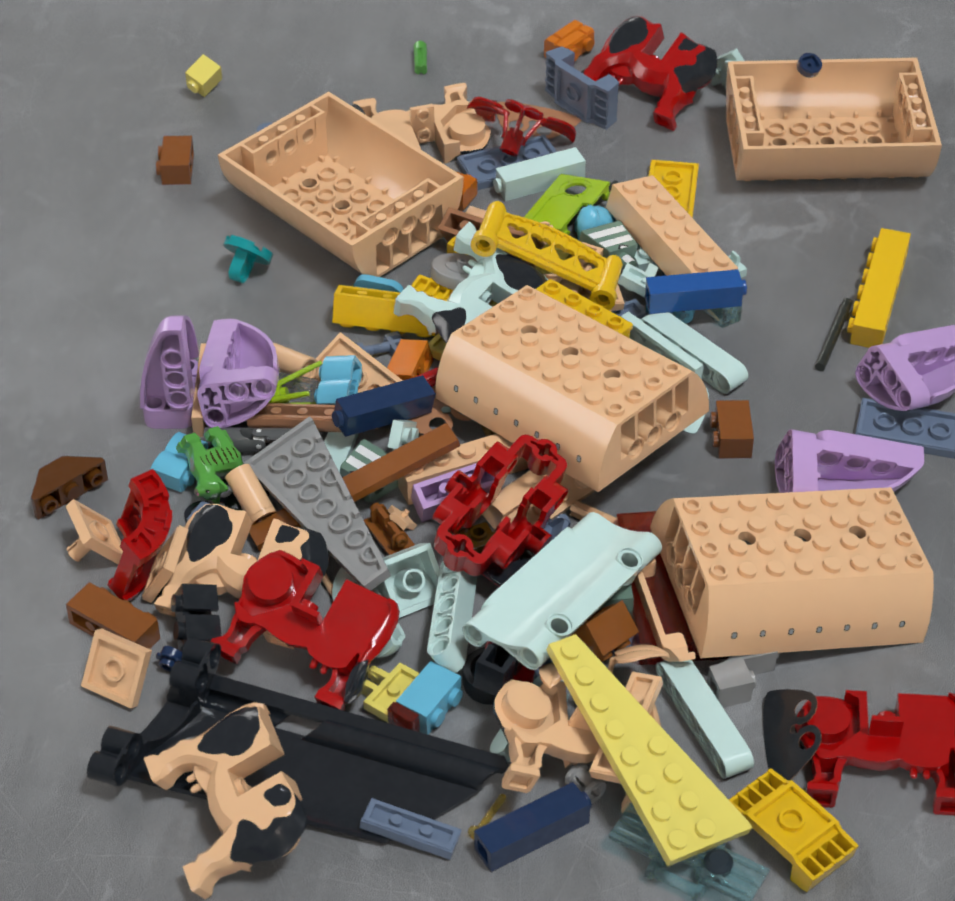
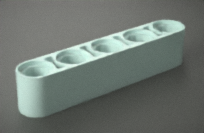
(719, 367)
(450, 613)
(705, 717)

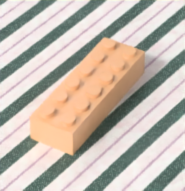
(665, 228)

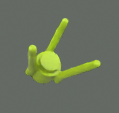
(282, 394)

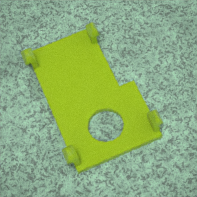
(560, 207)

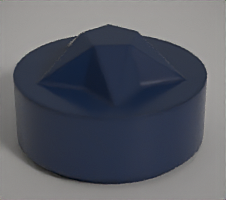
(809, 65)

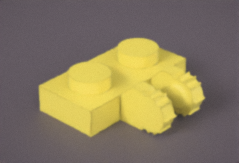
(388, 690)

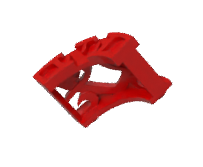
(145, 529)

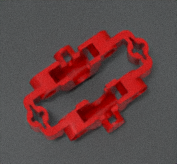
(469, 501)

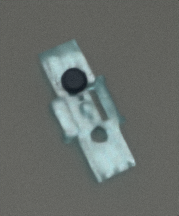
(714, 868)

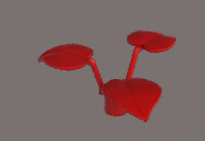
(514, 137)

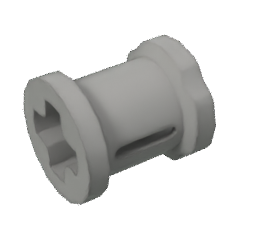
(581, 777)

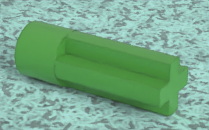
(420, 57)

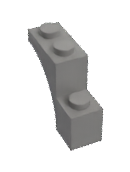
(735, 678)

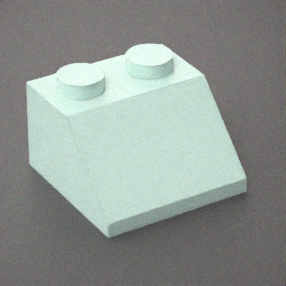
(412, 578)

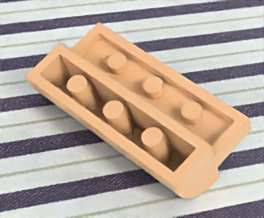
(511, 496)

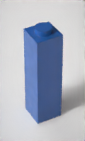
(694, 291)

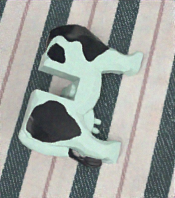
(489, 279)

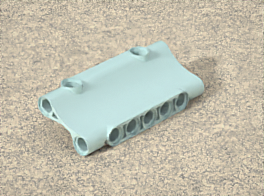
(561, 588)

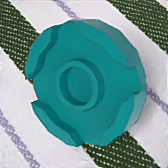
(245, 256)

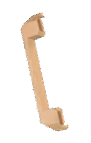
(671, 643)

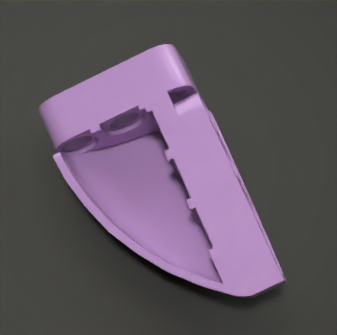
(911, 369)
(236, 373)
(170, 375)
(843, 462)

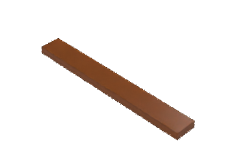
(377, 473)

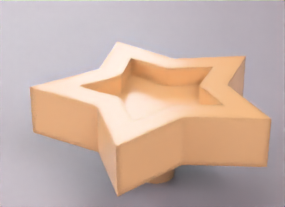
(401, 518)

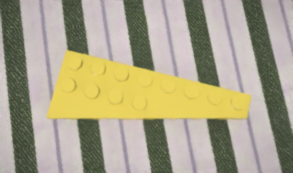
(665, 786)

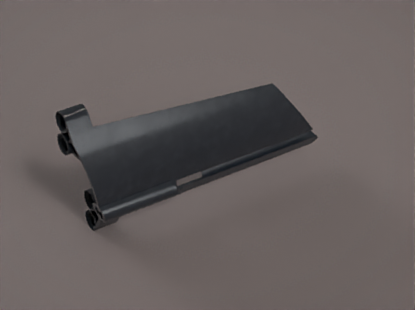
(333, 765)

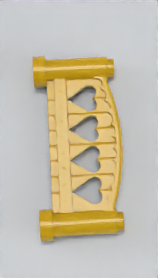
(496, 234)

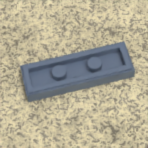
(410, 828)

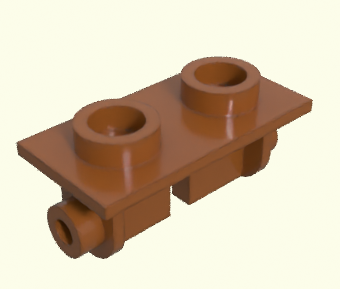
(386, 531)

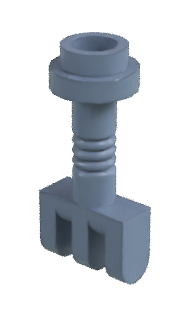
(389, 344)

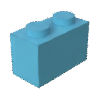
(432, 695)

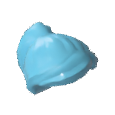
(592, 217)

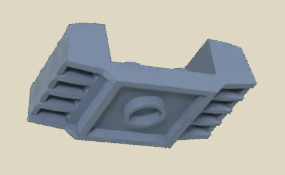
(579, 94)

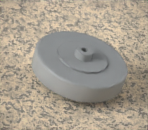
(448, 270)

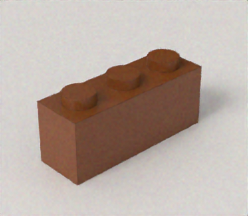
(98, 608)

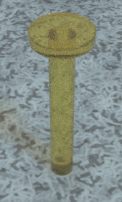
(489, 815)

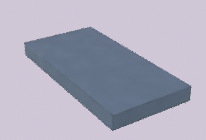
(484, 162)
(916, 427)

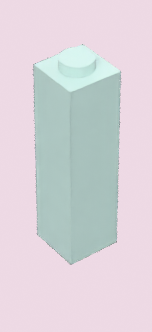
(537, 173)

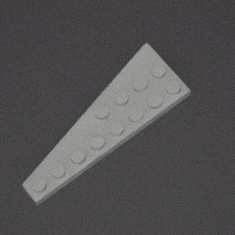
(311, 489)

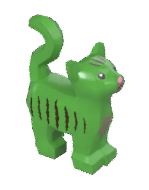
(210, 463)

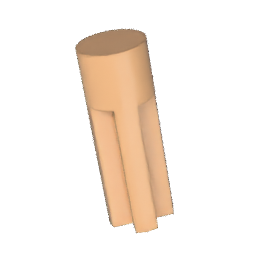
(580, 510)

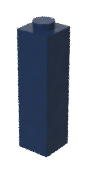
(383, 405)
(532, 826)

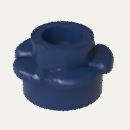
(168, 657)

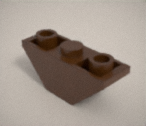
(64, 481)

